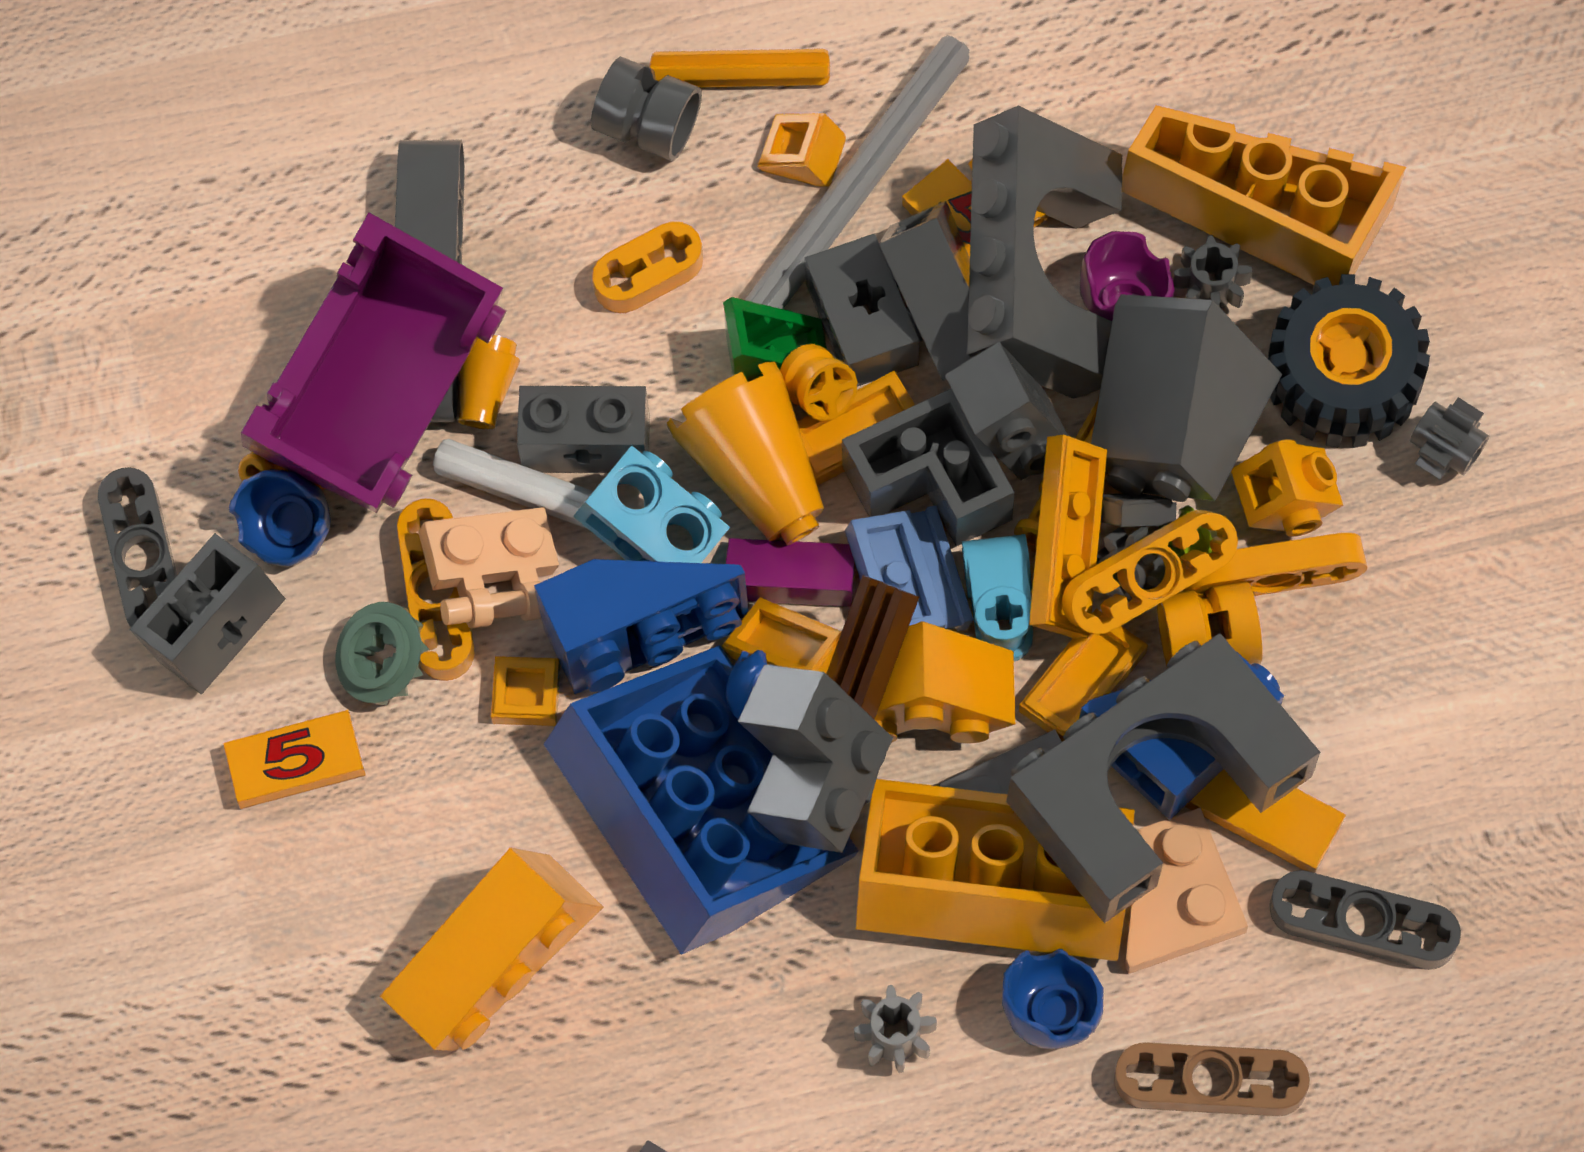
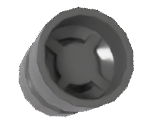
(651, 110)

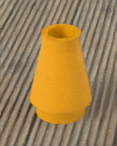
(486, 381)

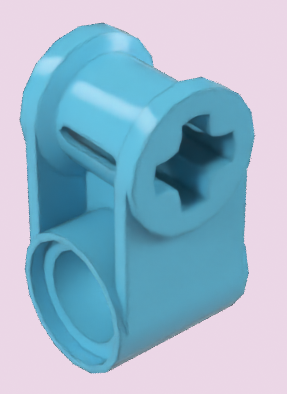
(1000, 589)

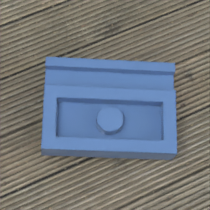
(915, 557)

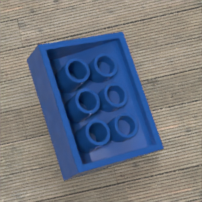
(672, 793)

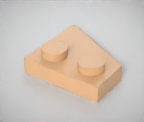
(1192, 900)

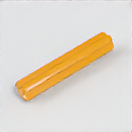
(744, 67)

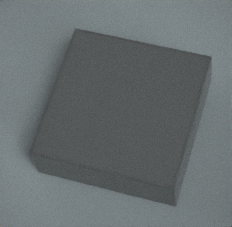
(1137, 511)

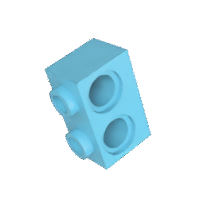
(642, 532)

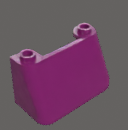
(374, 366)

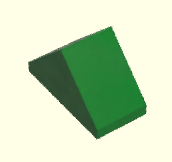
(765, 334)

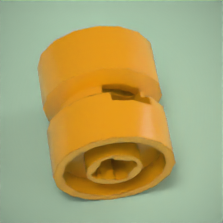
(1186, 615)

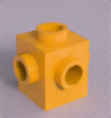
(1287, 488)

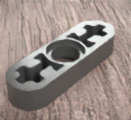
(116, 520)
(1408, 949)

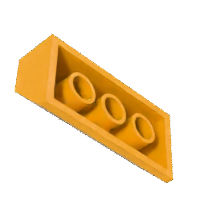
(970, 873)

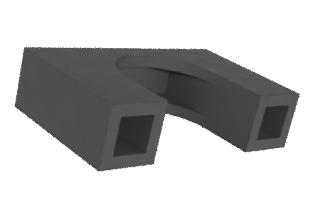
(1021, 168)
(1201, 699)

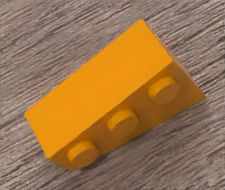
(490, 948)

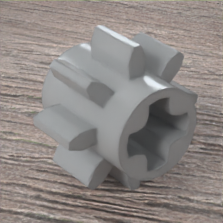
(899, 1046)

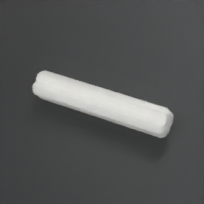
(509, 480)

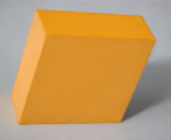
(525, 691)

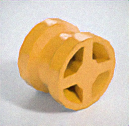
(819, 382)

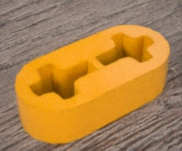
(646, 263)

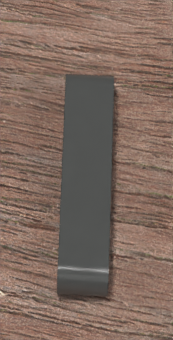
(432, 211)

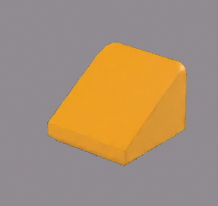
(803, 148)

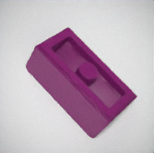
(795, 572)

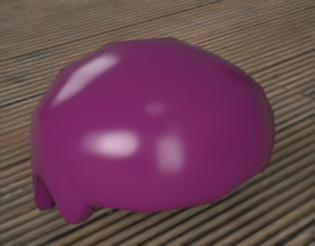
(1118, 266)

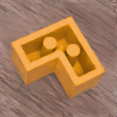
(949, 686)

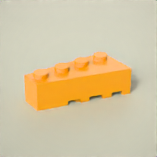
(1271, 198)

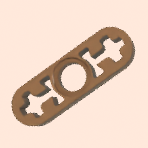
(1260, 1096)

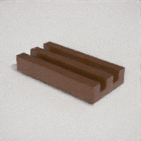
(871, 641)

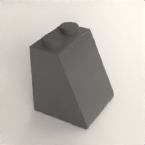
(1177, 397)

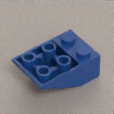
(635, 613)

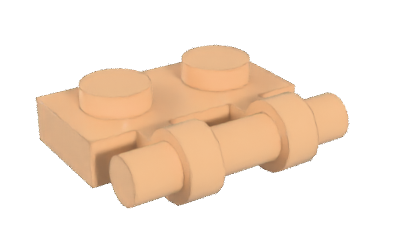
(489, 550)

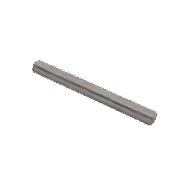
(862, 172)

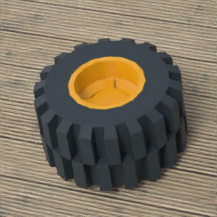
(1348, 360)

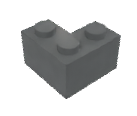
(933, 454)
(821, 756)

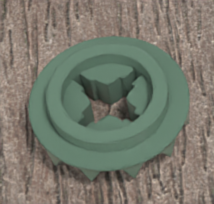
(367, 634)

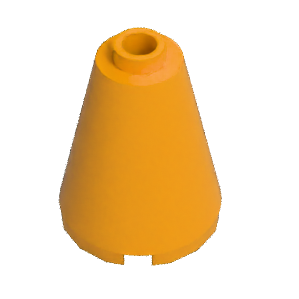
(754, 452)

